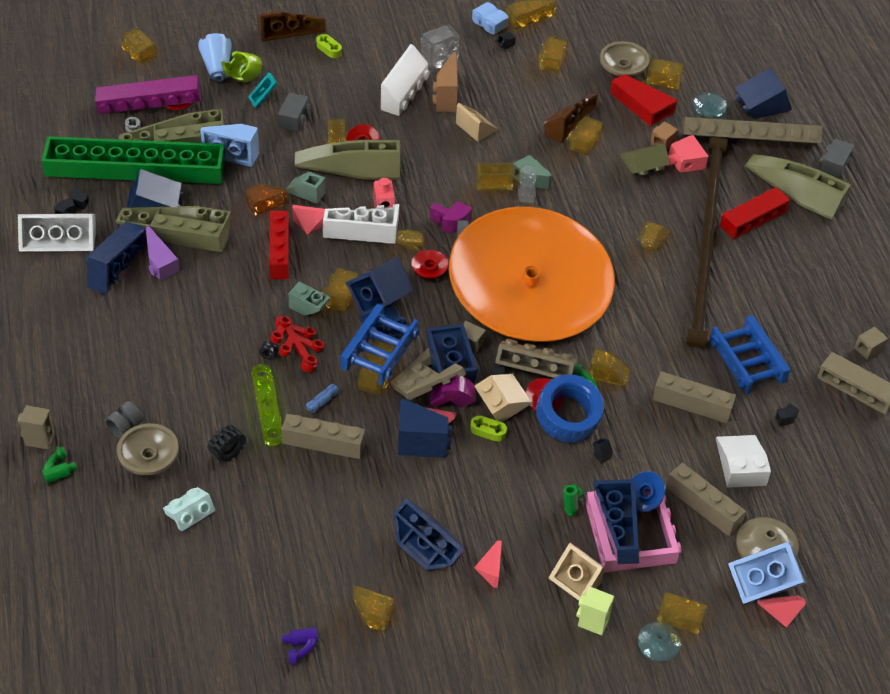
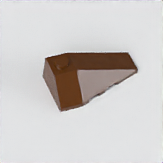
(285, 25)
(566, 119)

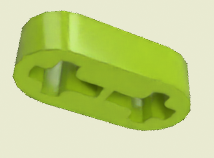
(329, 46)
(488, 428)

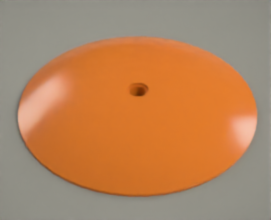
(531, 274)

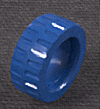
(578, 389)

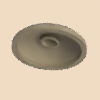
(624, 58)
(147, 441)
(753, 536)

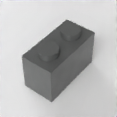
(293, 111)
(836, 157)

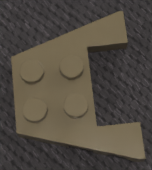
(419, 378)

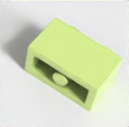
(594, 610)

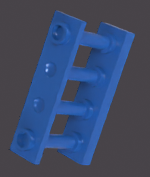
(369, 330)
(759, 342)

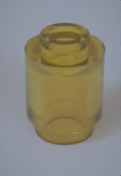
(409, 239)

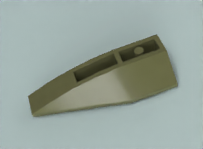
(178, 129)
(354, 159)
(802, 184)
(183, 225)

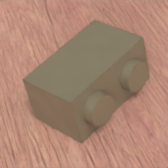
(36, 427)

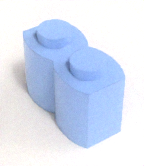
(490, 18)

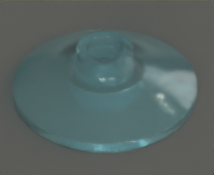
(710, 104)
(656, 648)

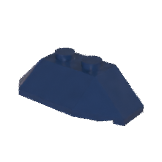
(425, 537)

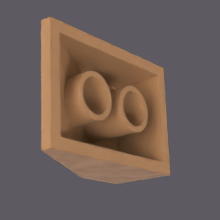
(446, 86)

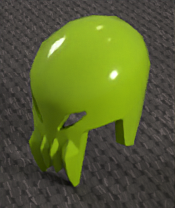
(244, 67)

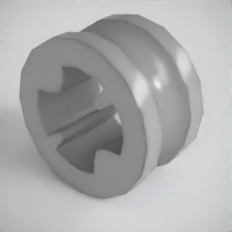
(131, 121)

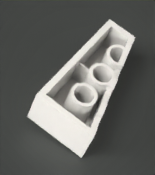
(362, 224)

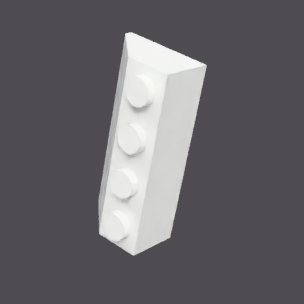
(403, 81)
(56, 232)

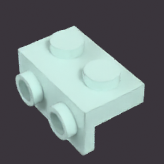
(190, 508)

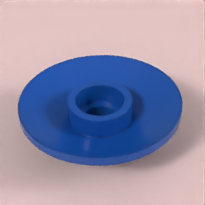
(643, 483)

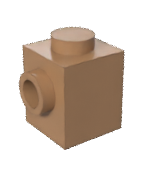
(664, 134)

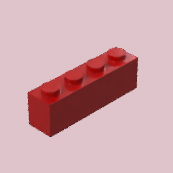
(754, 213)
(279, 245)

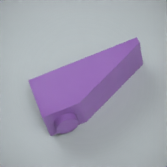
(162, 260)

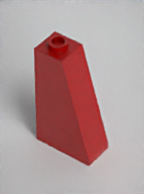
(643, 100)

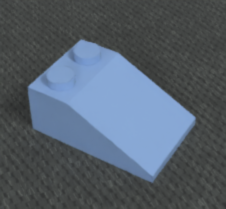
(239, 142)
(766, 573)

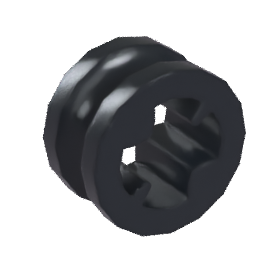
(268, 350)

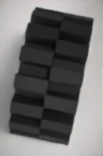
(226, 443)

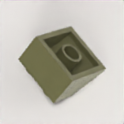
(646, 158)

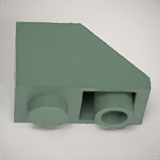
(543, 176)
(308, 186)
(306, 299)

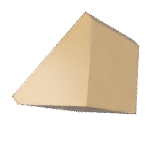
(473, 123)
(577, 572)

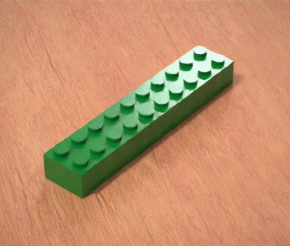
(125, 158)

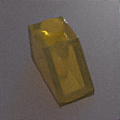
(336, 130)
(653, 235)
(608, 368)
(373, 607)

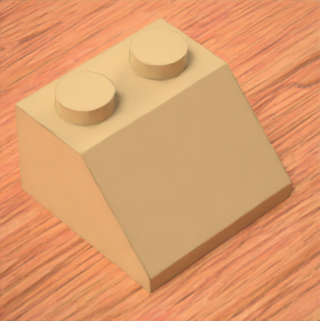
(503, 395)

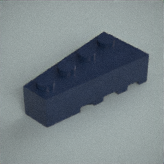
(113, 255)
(618, 511)

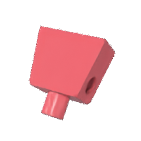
(687, 155)
(383, 192)

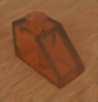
(265, 198)

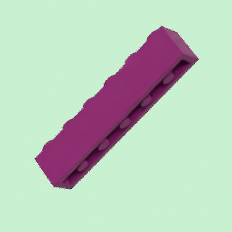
(148, 94)

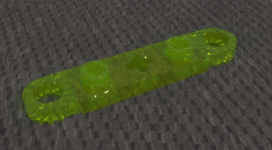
(268, 415)

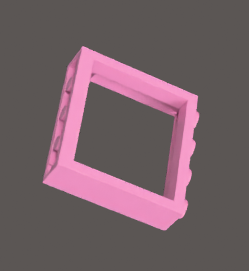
(646, 558)

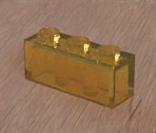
(529, 12)
(368, 379)

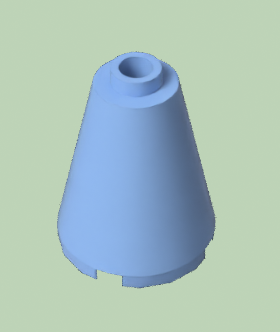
(214, 50)

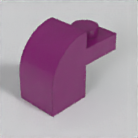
(449, 217)
(459, 391)

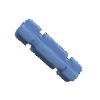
(322, 398)

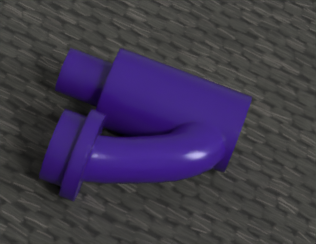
(300, 637)

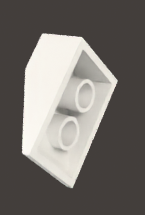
(743, 461)

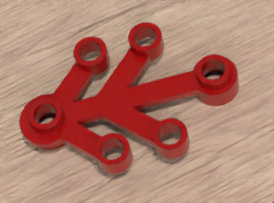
(285, 325)

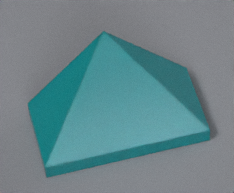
(262, 90)

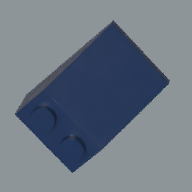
(451, 346)

